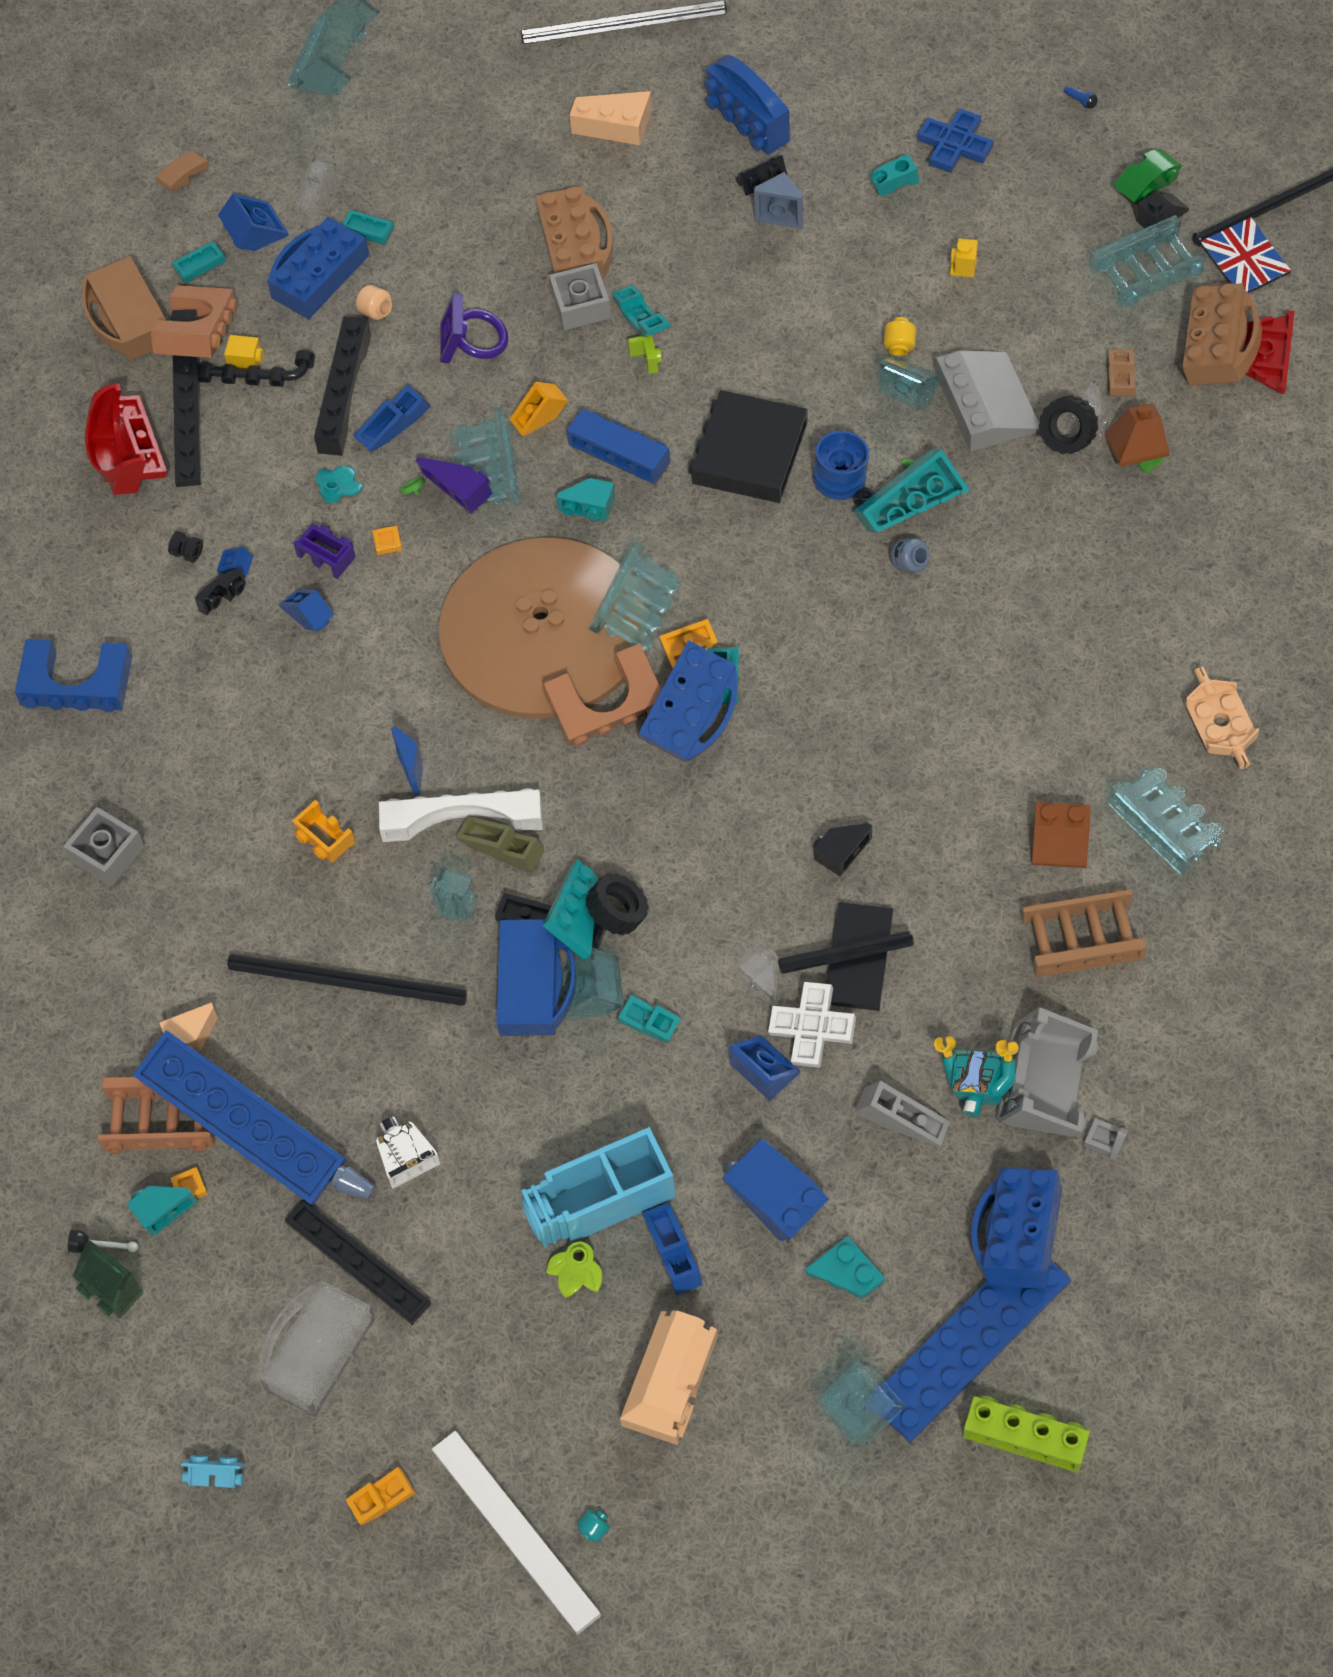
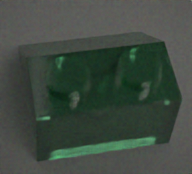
(105, 1281)

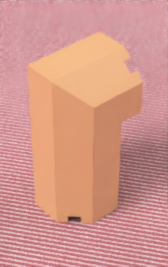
(669, 1376)

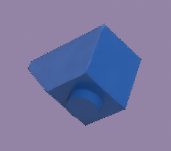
(307, 609)

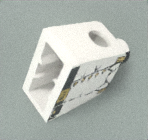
(404, 1151)

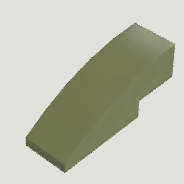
(501, 843)

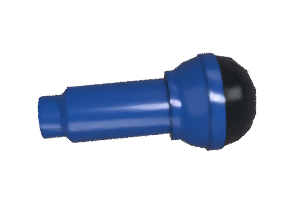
(1088, 100)

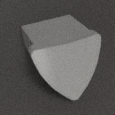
(1106, 1139)

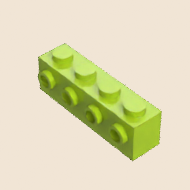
(1026, 1434)

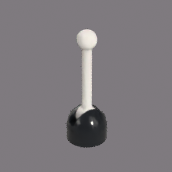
(78, 1240)

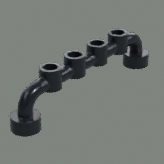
(252, 374)

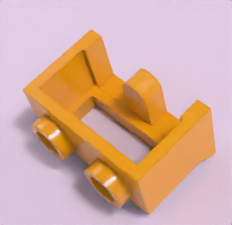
(313, 815)

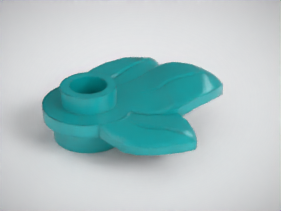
(337, 482)

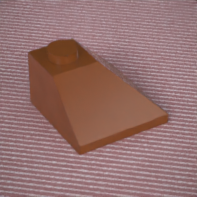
(1138, 436)

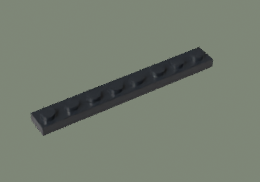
(186, 413)

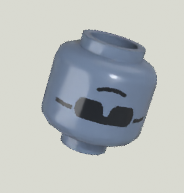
(910, 555)

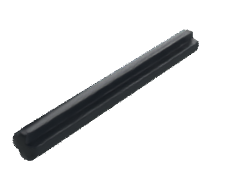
(846, 952)

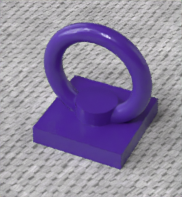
(454, 329)

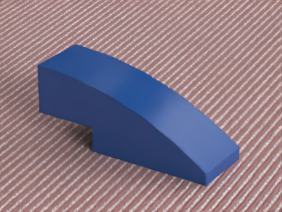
(392, 419)
(672, 1249)

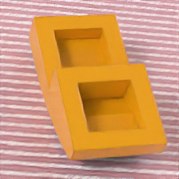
(380, 1497)

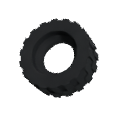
(1086, 417)
(606, 914)

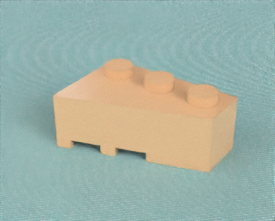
(612, 116)

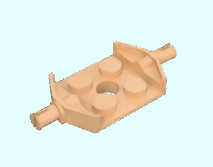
(1216, 700)

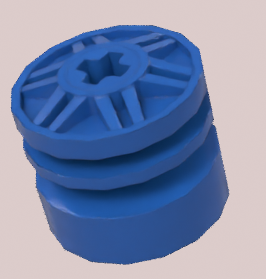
(840, 465)

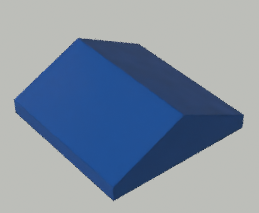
(410, 759)

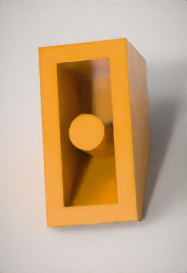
(538, 407)

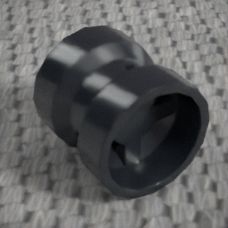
(185, 546)

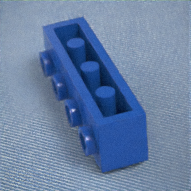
(618, 446)

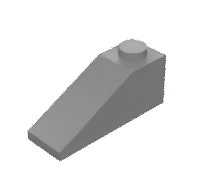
(901, 1114)

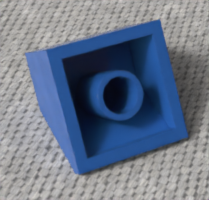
(251, 222)

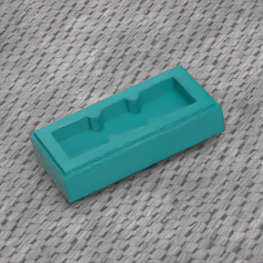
(370, 227)
(198, 262)

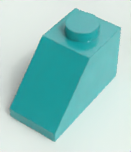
(160, 1206)

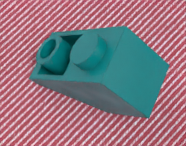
(588, 499)

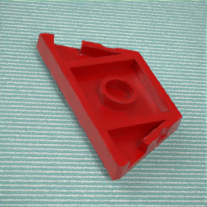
(1272, 359)

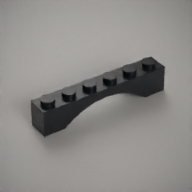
(335, 409)

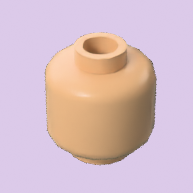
(374, 302)

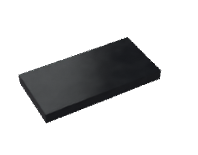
(859, 980)

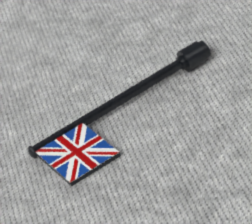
(1243, 250)

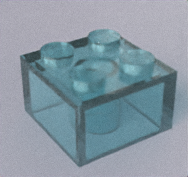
(860, 1403)

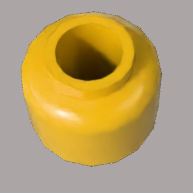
(899, 336)

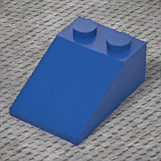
(775, 1190)

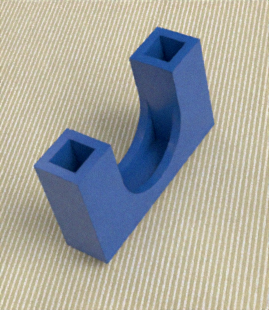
(102, 691)

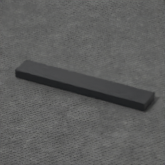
(358, 1262)

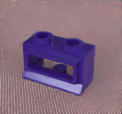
(320, 555)

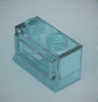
(453, 896)

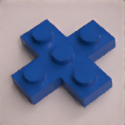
(955, 140)

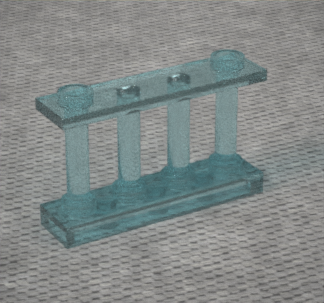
(1147, 241)

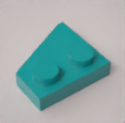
(847, 1269)

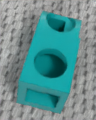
(894, 175)

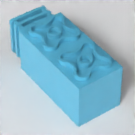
(599, 1189)

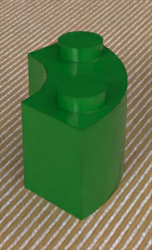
(1150, 175)

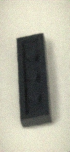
(519, 908)

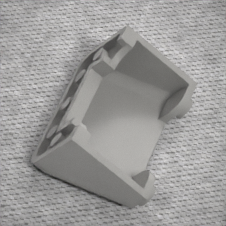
(1047, 1074)

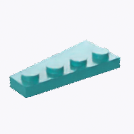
(568, 915)

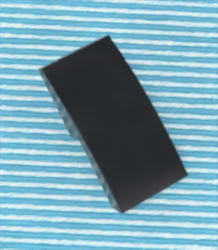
(225, 586)

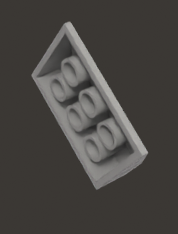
(985, 397)

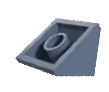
(779, 202)

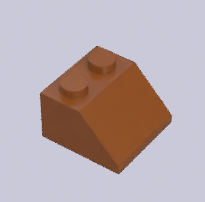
(1061, 835)

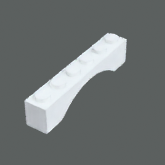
(405, 818)

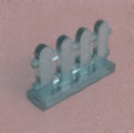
(499, 449)
(627, 606)
(1149, 819)

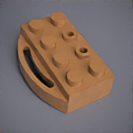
(572, 231)
(123, 307)
(1218, 335)

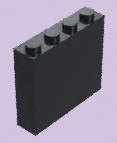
(748, 446)

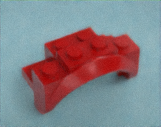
(125, 452)

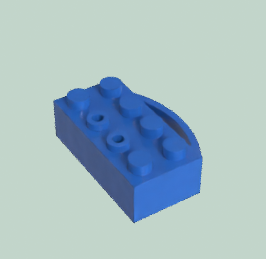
(748, 104)
(316, 266)
(690, 703)
(531, 979)
(1018, 1227)

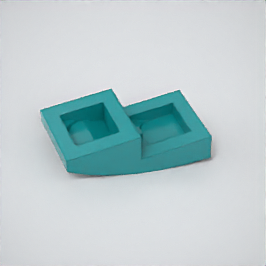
(649, 1020)

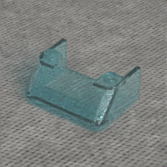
(328, 45)

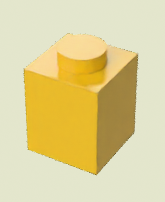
(243, 351)

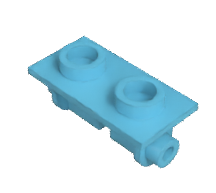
(201, 1470)

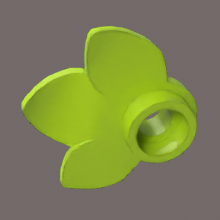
(575, 1273)

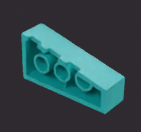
(912, 492)

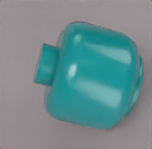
(593, 1525)

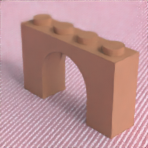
(196, 337)
(580, 723)

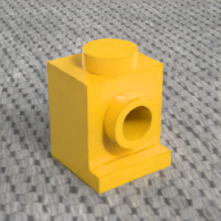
(964, 258)

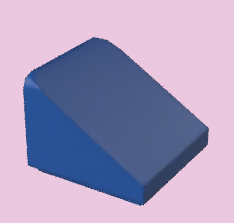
(234, 559)

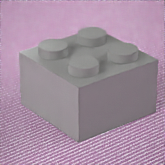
(580, 296)
(104, 846)

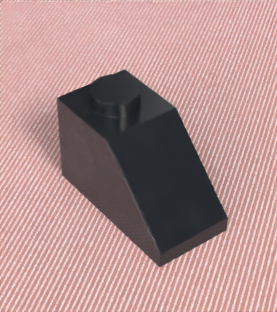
(1158, 208)
(841, 846)

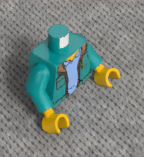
(978, 1075)

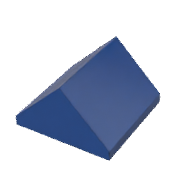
(762, 1065)

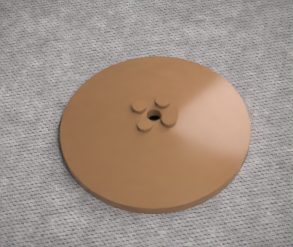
(505, 652)

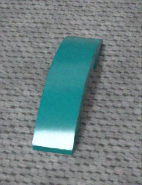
(638, 313)

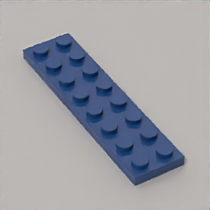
(239, 1117)
(965, 1349)

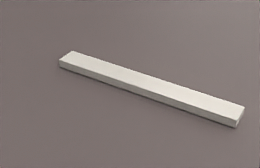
(516, 1533)

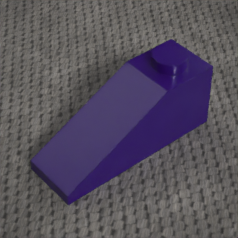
(457, 481)

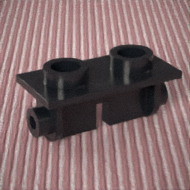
(761, 174)

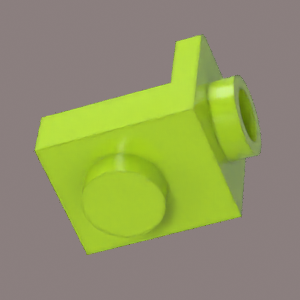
(645, 346)

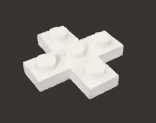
(812, 1024)

